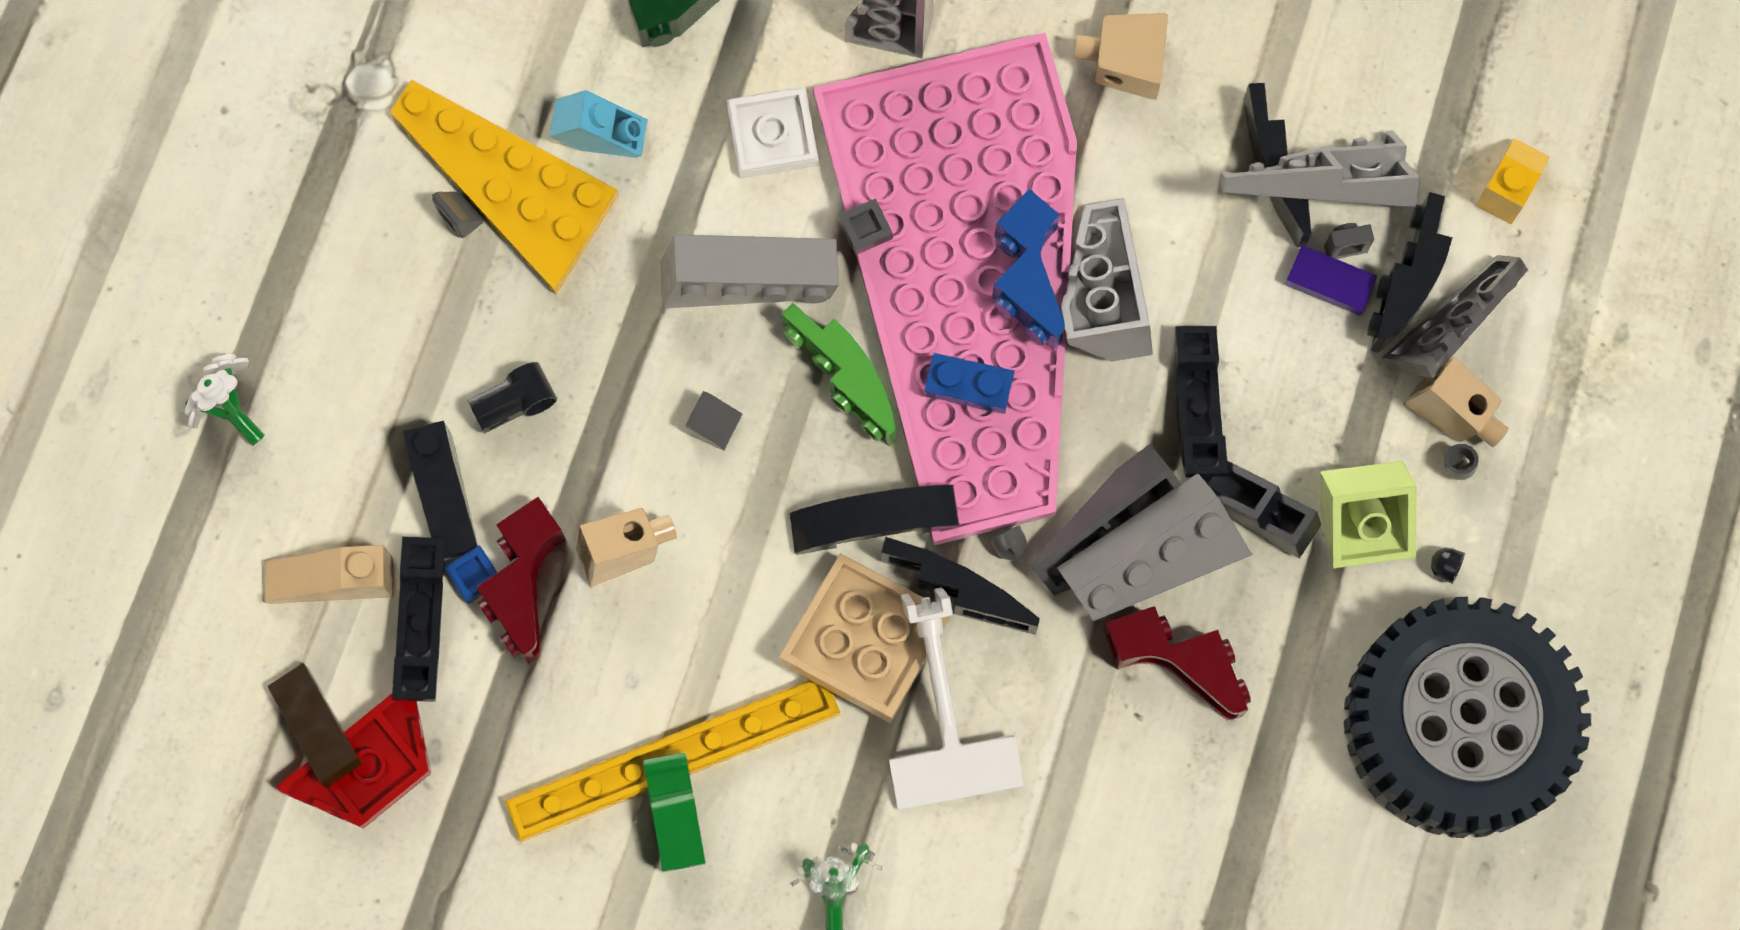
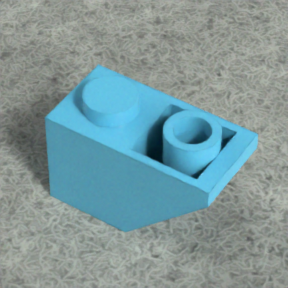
(597, 125)

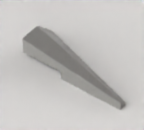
(1352, 174)

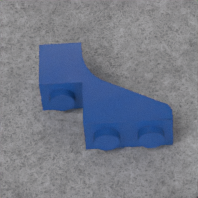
(1025, 287)

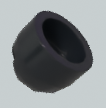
(1447, 563)

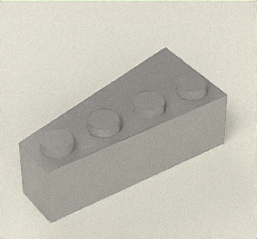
(747, 270)

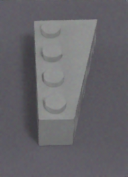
(1156, 551)

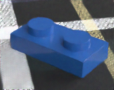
(969, 383)

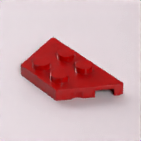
(393, 761)

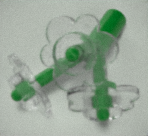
(835, 880)

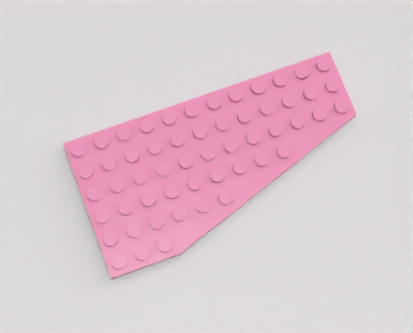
(946, 158)

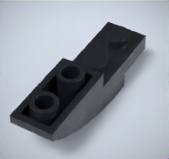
(1414, 278)

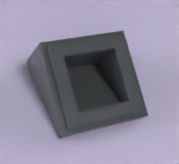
(457, 212)
(713, 421)

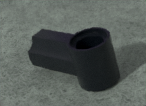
(522, 393)

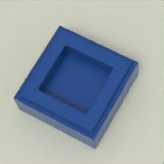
(469, 572)

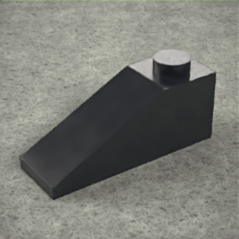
(441, 487)

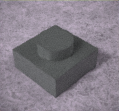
(865, 226)
(1349, 240)

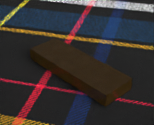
(314, 725)

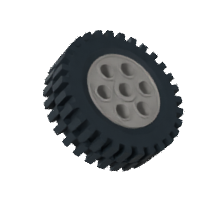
(1427, 775)

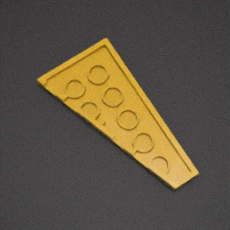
(523, 192)

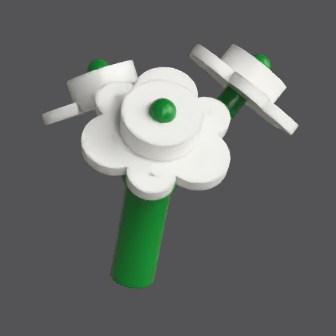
(216, 389)

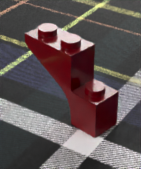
(512, 591)
(1198, 662)

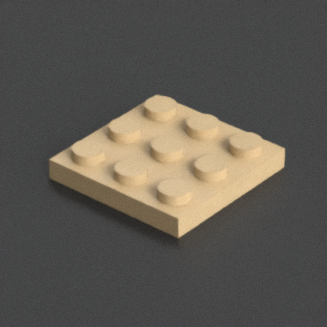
(858, 639)

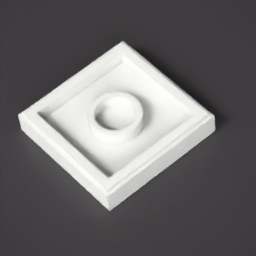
(772, 132)

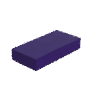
(1331, 280)

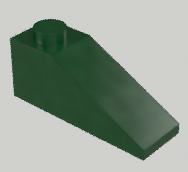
(663, 20)

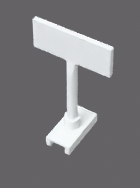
(955, 768)

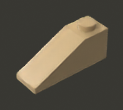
(330, 575)

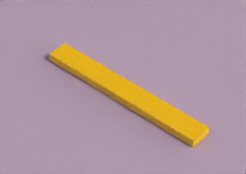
(704, 745)

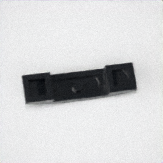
(1199, 402)
(874, 516)
(419, 619)

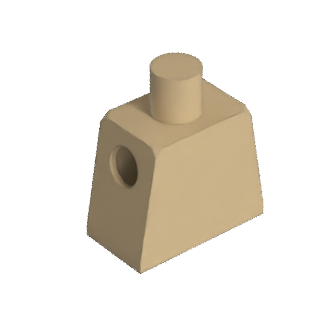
(1127, 52)
(1458, 404)
(607, 549)

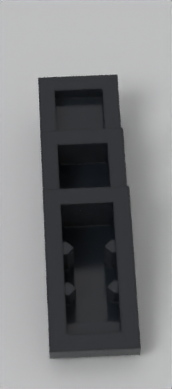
(1268, 145)
(975, 595)

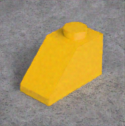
(1513, 181)

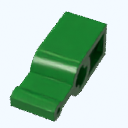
(674, 812)

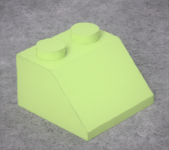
(1369, 513)

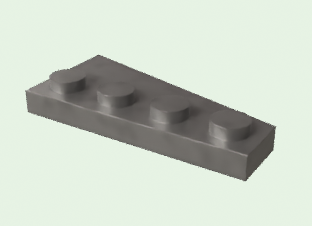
(1453, 322)

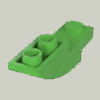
(855, 381)

